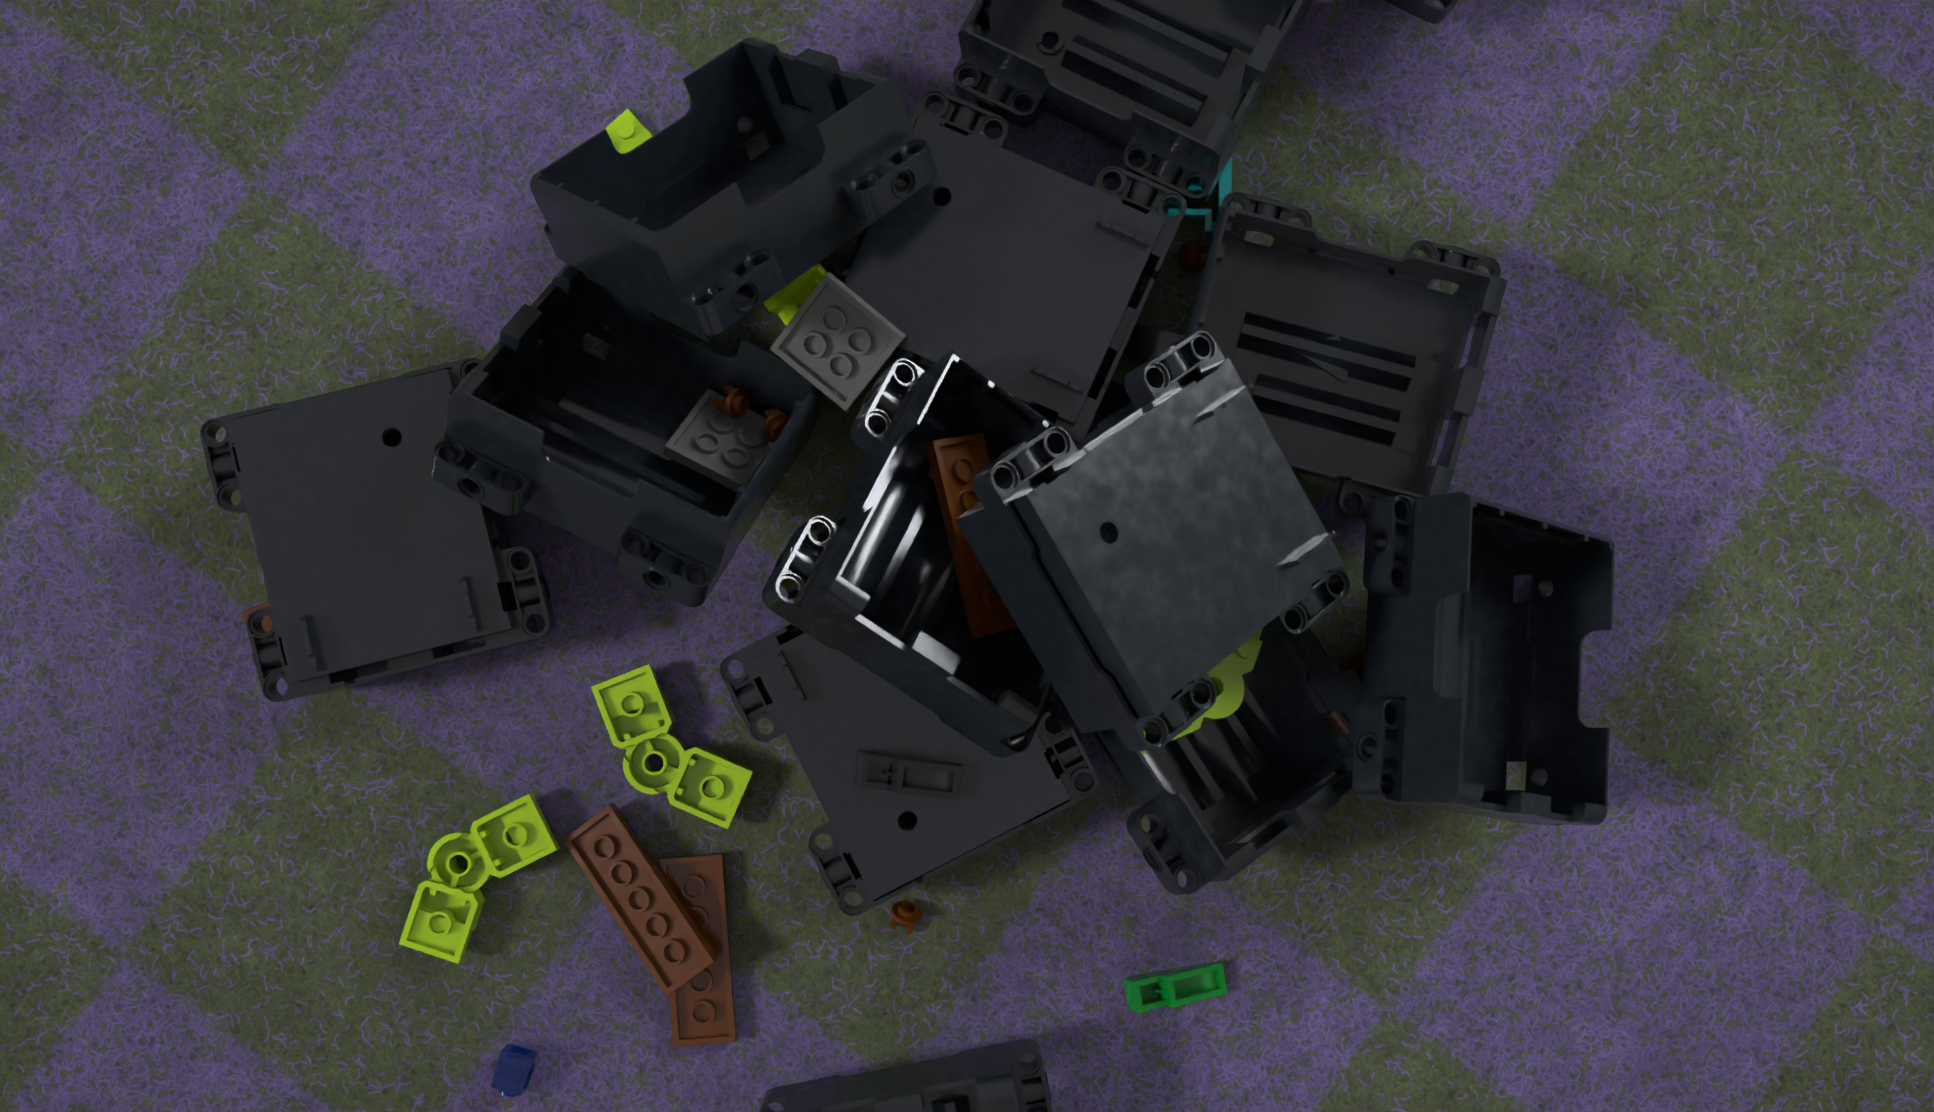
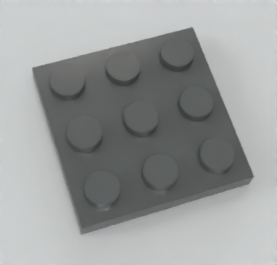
(837, 341)
(719, 445)

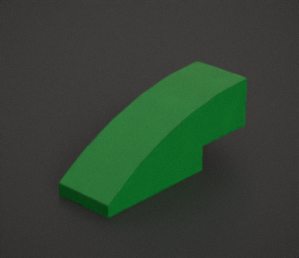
(1174, 986)

